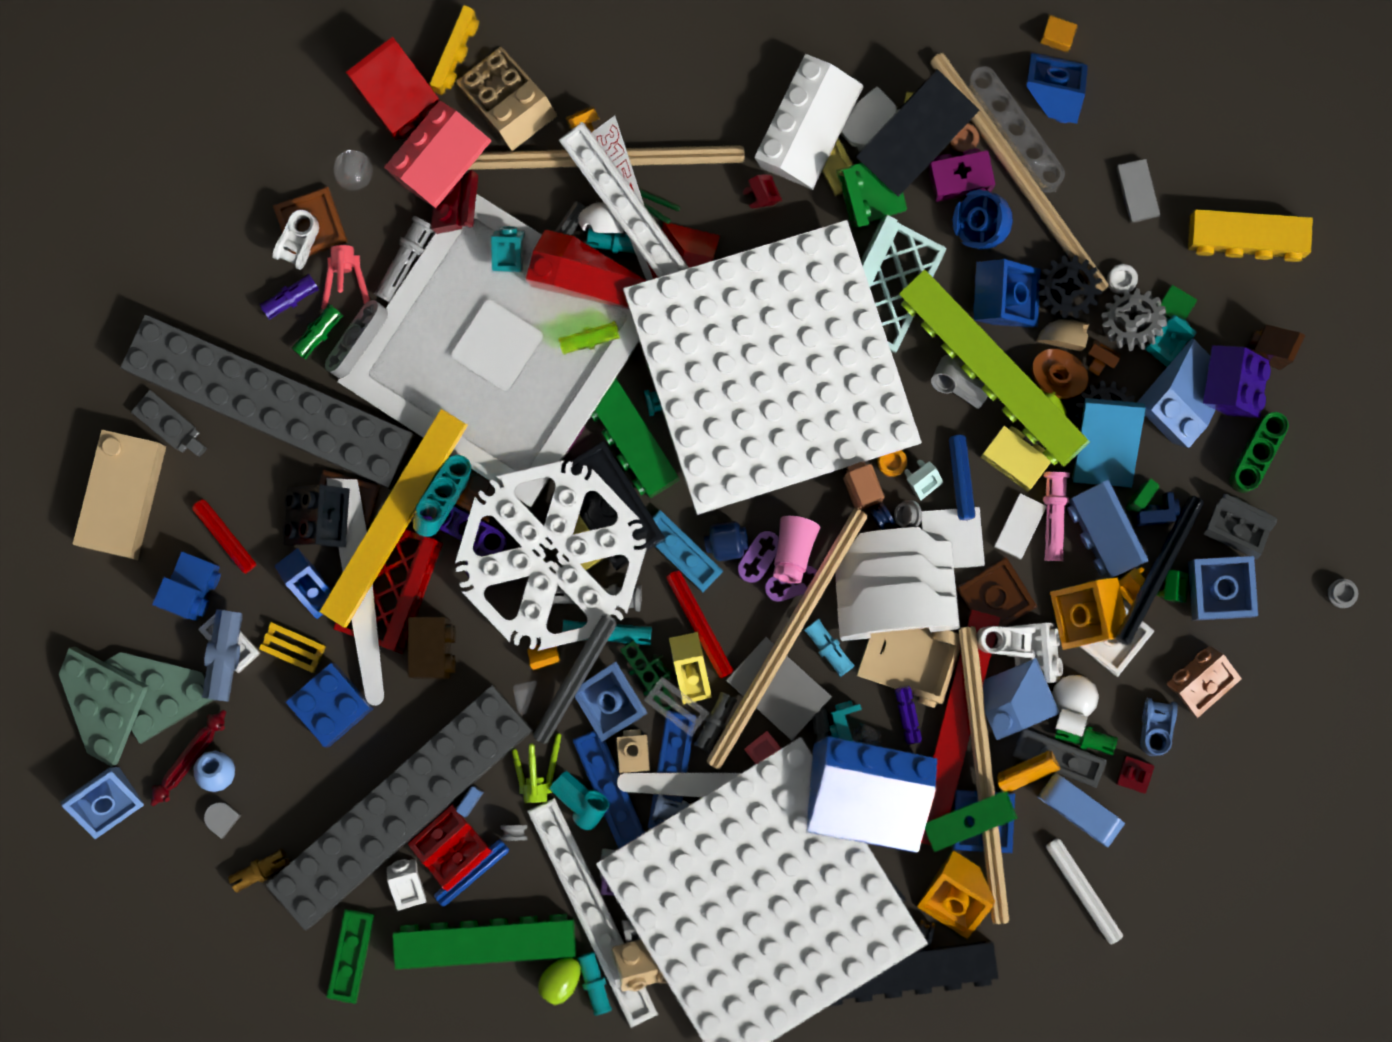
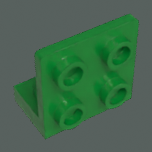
(867, 195)

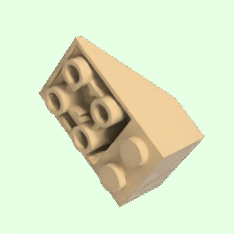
(507, 98)

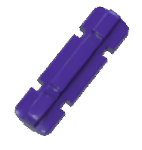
(908, 715)

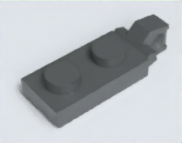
(168, 424)

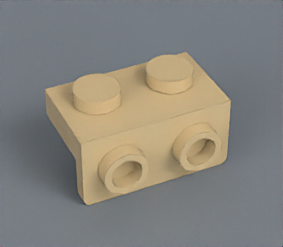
(636, 966)

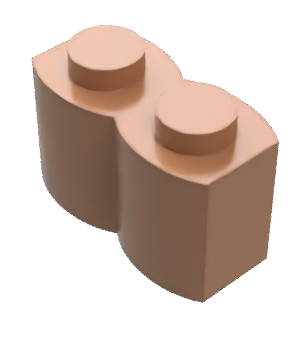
(863, 486)

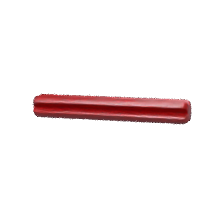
(699, 623)

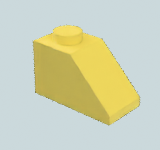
(690, 666)

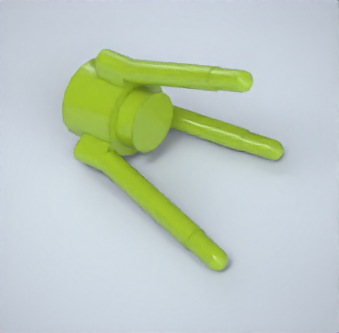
(534, 788)

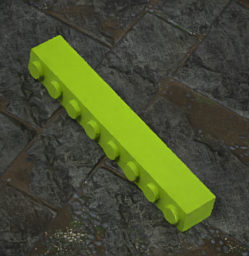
(994, 368)

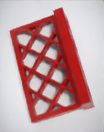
(411, 594)

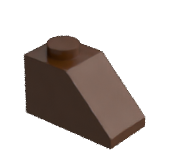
(1276, 345)

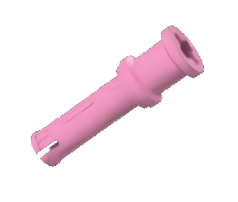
(1055, 500)

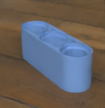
(1081, 810)

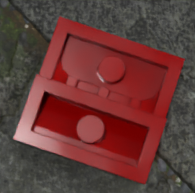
(449, 848)

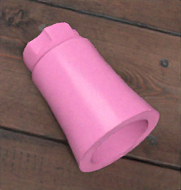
(794, 548)

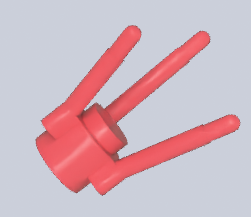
(341, 262)

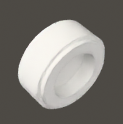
(1122, 278)

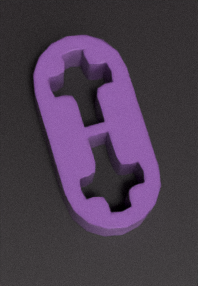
(752, 553)
(789, 593)

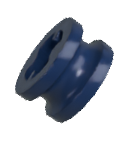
(881, 516)

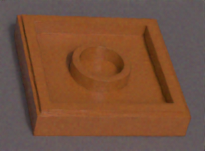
(323, 208)

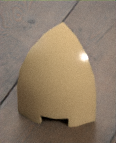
(1065, 334)

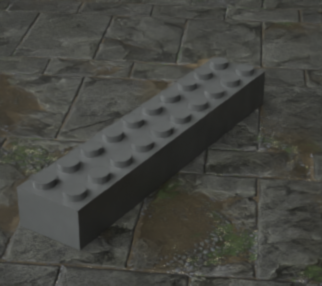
(269, 402)
(399, 808)

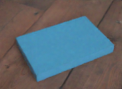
(1114, 442)

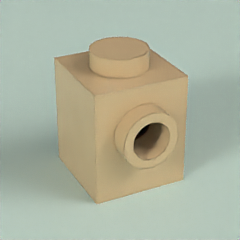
(633, 752)

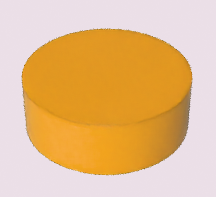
(892, 464)

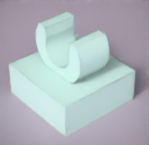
(924, 479)

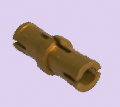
(258, 870)

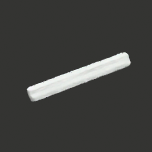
(1084, 891)

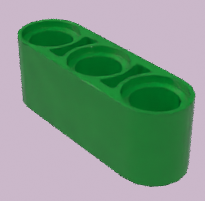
(1270, 444)

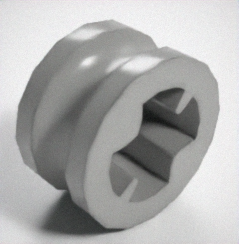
(513, 832)

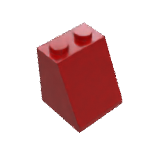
(393, 88)

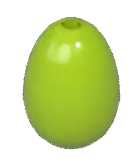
(559, 980)

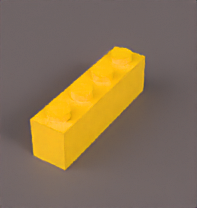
(1250, 234)

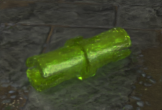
(589, 337)

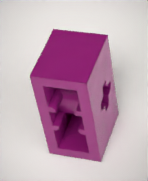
(951, 186)

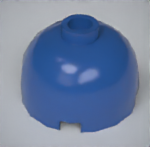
(982, 219)

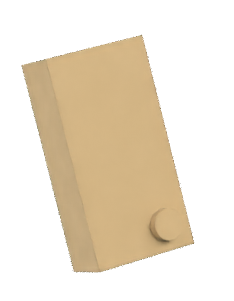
(119, 494)

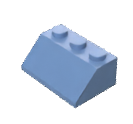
(1106, 530)

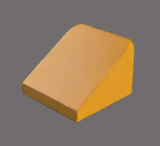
(1059, 34)
(543, 658)

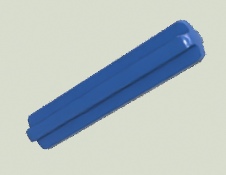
(962, 477)
(499, 850)

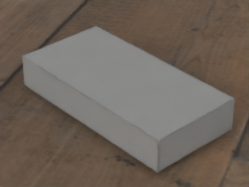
(1138, 190)

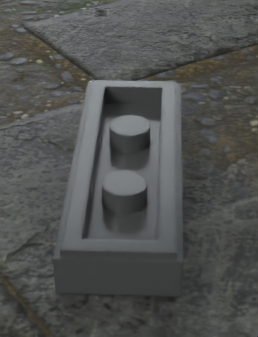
(1072, 761)

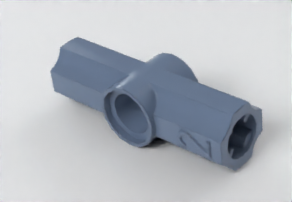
(222, 655)

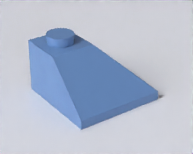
(1017, 699)

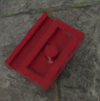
(457, 207)

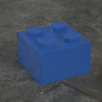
(329, 705)

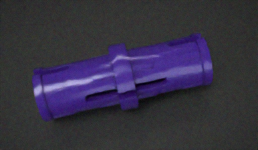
(289, 297)

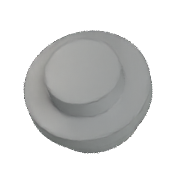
(908, 514)
(1342, 593)

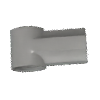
(951, 378)

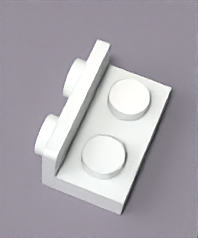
(1045, 649)

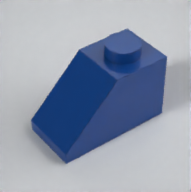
(304, 581)

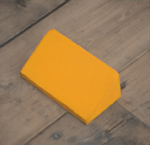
(1028, 771)

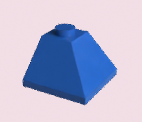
(1057, 86)

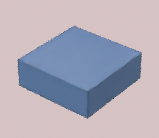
(469, 801)

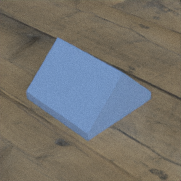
(609, 702)
(103, 802)

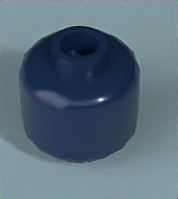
(726, 541)

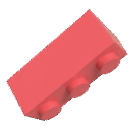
(437, 154)

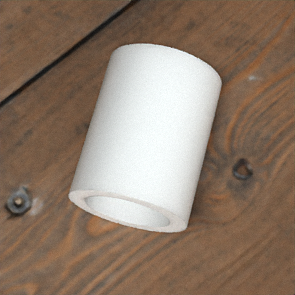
(1071, 722)

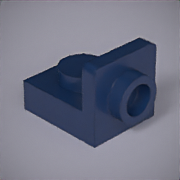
(1155, 516)

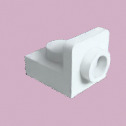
(405, 884)

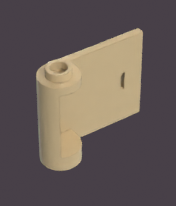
(914, 660)

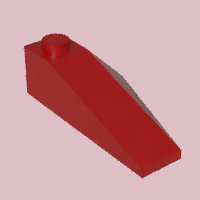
(576, 269)

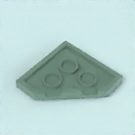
(171, 693)
(101, 703)

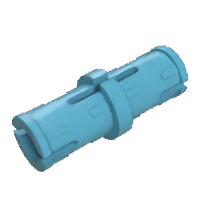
(829, 648)

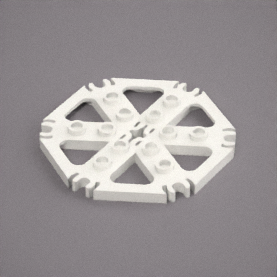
(559, 529)

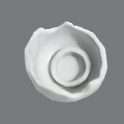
(599, 219)
(1076, 694)

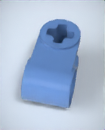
(1158, 724)

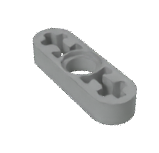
(349, 351)

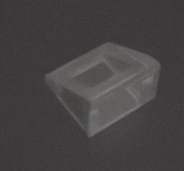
(523, 695)

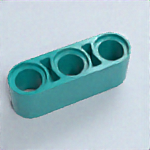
(440, 507)

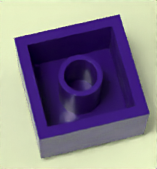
(1236, 381)

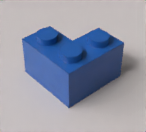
(188, 587)

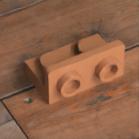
(1204, 680)

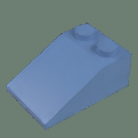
(1177, 397)

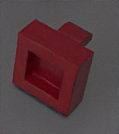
(764, 190)
(1135, 775)

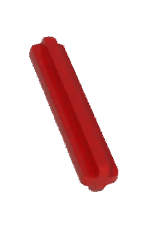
(224, 536)

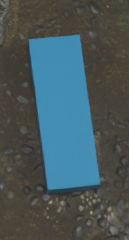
(686, 554)

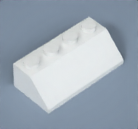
(808, 122)

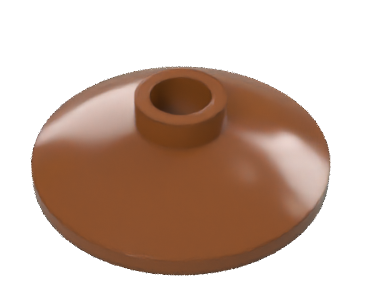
(1059, 373)

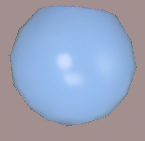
(214, 771)

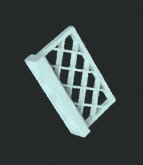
(876, 253)

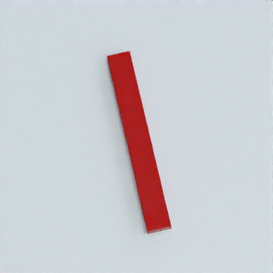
(955, 727)

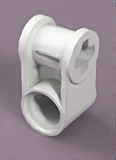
(296, 241)
(1011, 640)

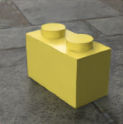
(1016, 457)

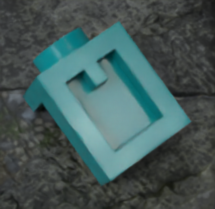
(507, 249)

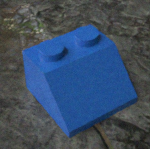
(1006, 293)

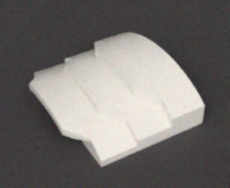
(896, 584)

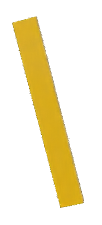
(393, 518)

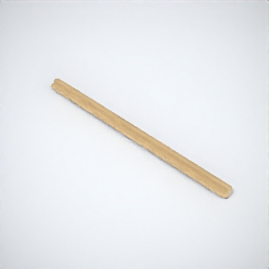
(637, 156)
(1019, 172)
(787, 638)
(983, 768)

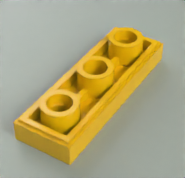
(455, 51)

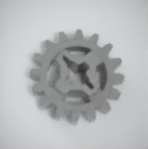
(1142, 328)

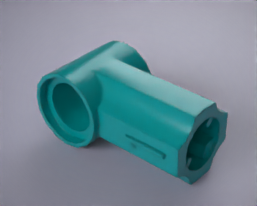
(586, 805)

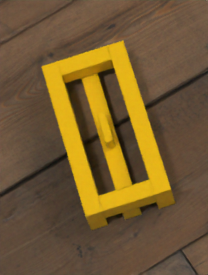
(269, 637)

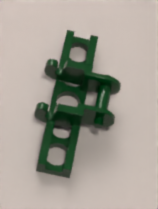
(636, 669)

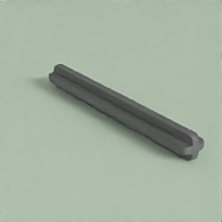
(574, 679)

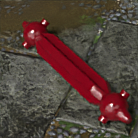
(188, 757)

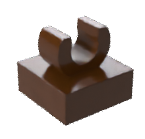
(1103, 356)

